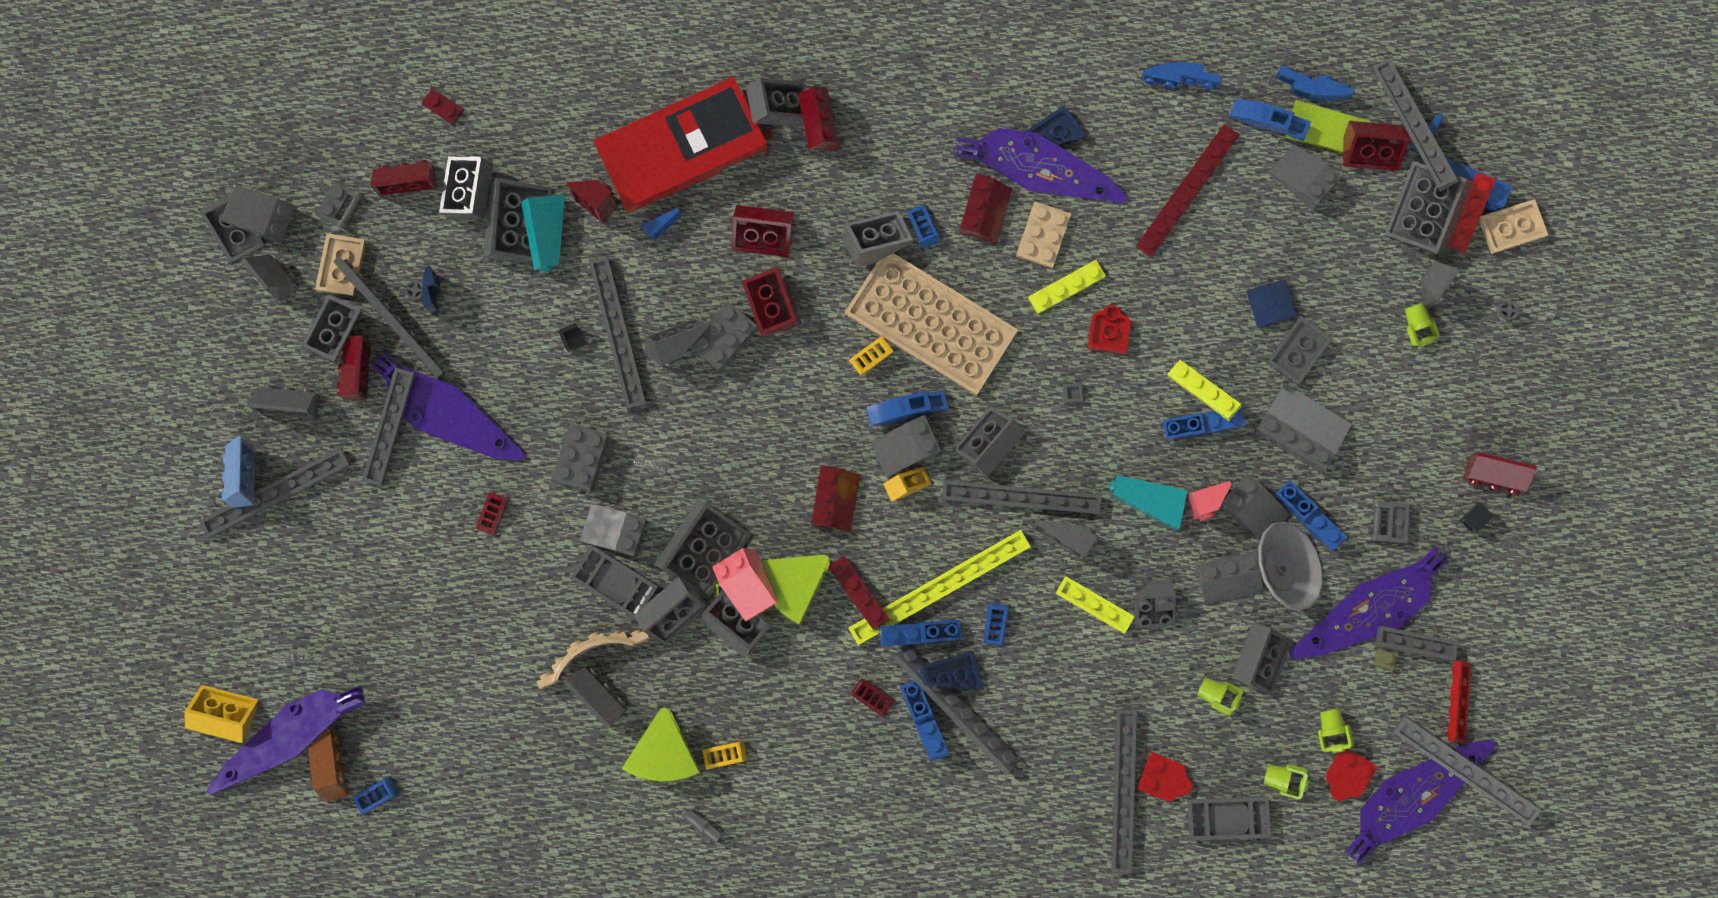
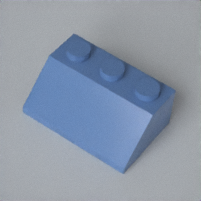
(239, 473)

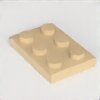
(1513, 226)
(1043, 235)
(330, 278)

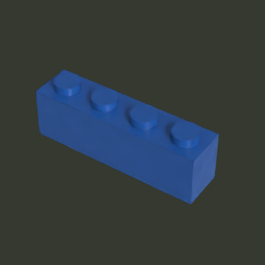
(1498, 193)

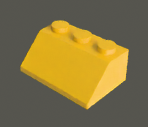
(220, 713)

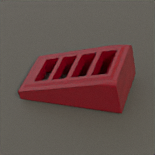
(498, 516)
(858, 687)

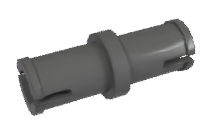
(703, 826)

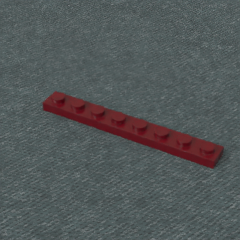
(1187, 191)

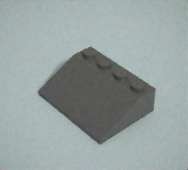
(1425, 213)
(505, 222)
(1303, 428)
(699, 545)

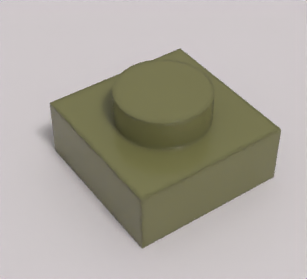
(1385, 658)

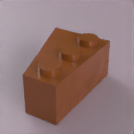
(326, 767)

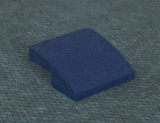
(430, 287)
(1271, 303)

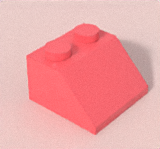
(1207, 501)

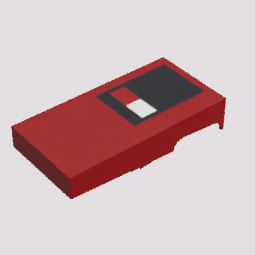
(681, 145)

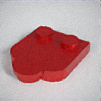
(1109, 331)
(1349, 775)
(1164, 778)

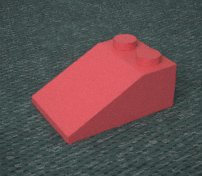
(745, 583)

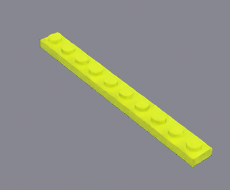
(945, 584)

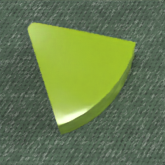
(796, 583)
(662, 752)

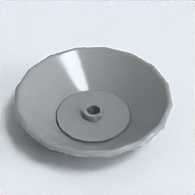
(1290, 566)

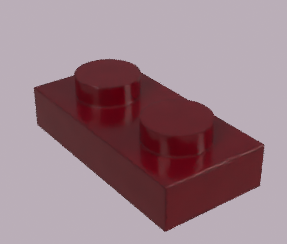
(442, 106)

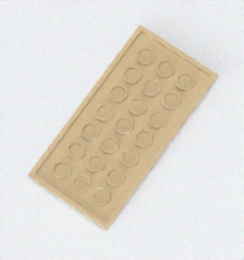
(931, 322)

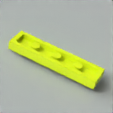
(1066, 287)
(1204, 390)
(1094, 605)

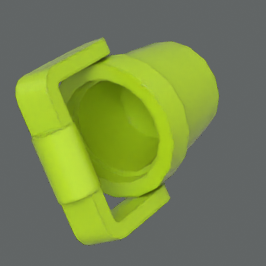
(1417, 319)
(1214, 692)
(1333, 724)
(1279, 778)

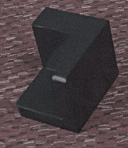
(571, 337)
(1476, 518)

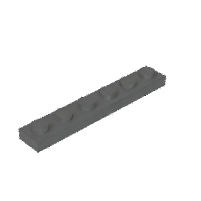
(388, 427)

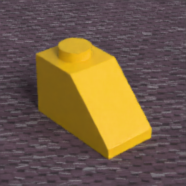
(907, 483)

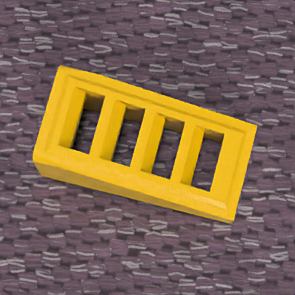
(861, 355)
(742, 756)

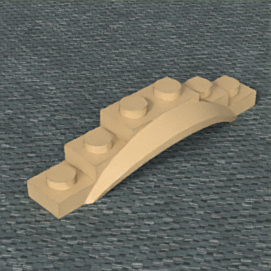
(578, 648)

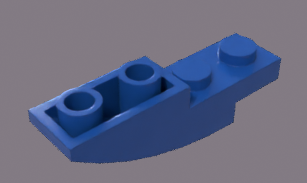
(1173, 73)
(1322, 89)
(1270, 117)
(906, 407)
(1201, 424)
(1310, 517)
(920, 633)
(924, 721)

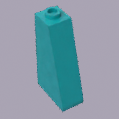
(544, 229)
(1154, 500)

